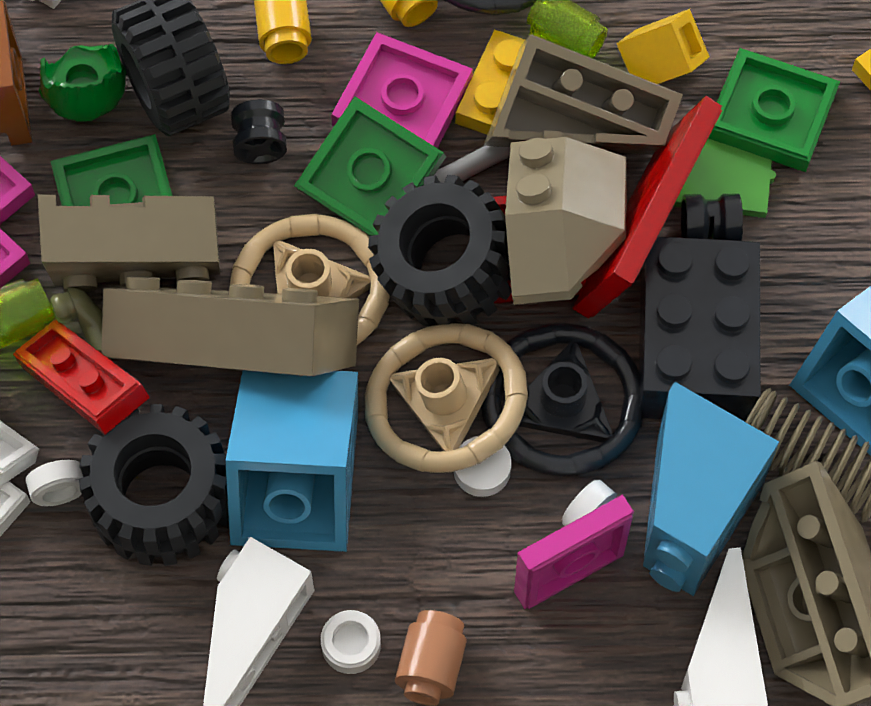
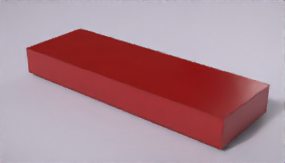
(81, 376)

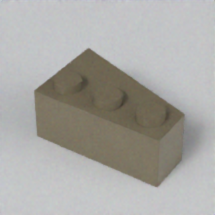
(580, 98)
(128, 239)

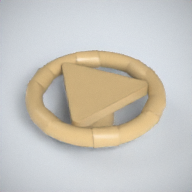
(312, 269)
(446, 397)

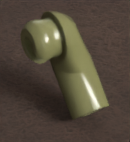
(79, 305)

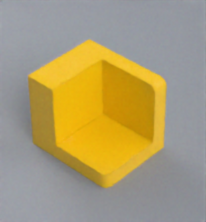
(664, 48)

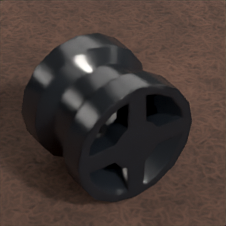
(258, 131)

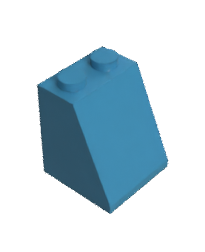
(839, 370)
(292, 460)
(701, 487)

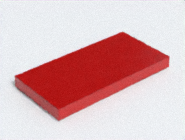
(650, 207)

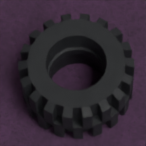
(171, 63)
(416, 225)
(149, 442)

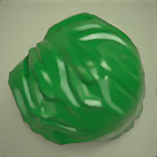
(83, 82)

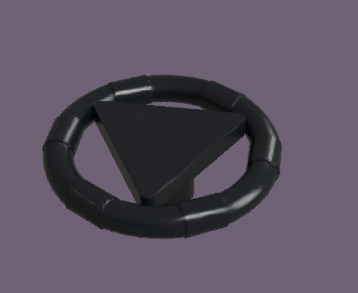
(567, 403)

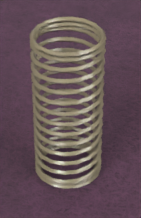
(758, 417)

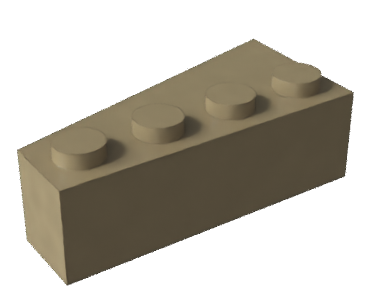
(229, 328)

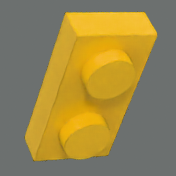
(488, 82)

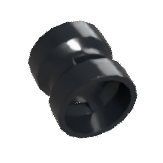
(712, 217)

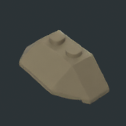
(561, 215)
(812, 586)

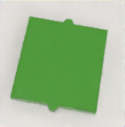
(728, 171)

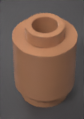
(431, 657)

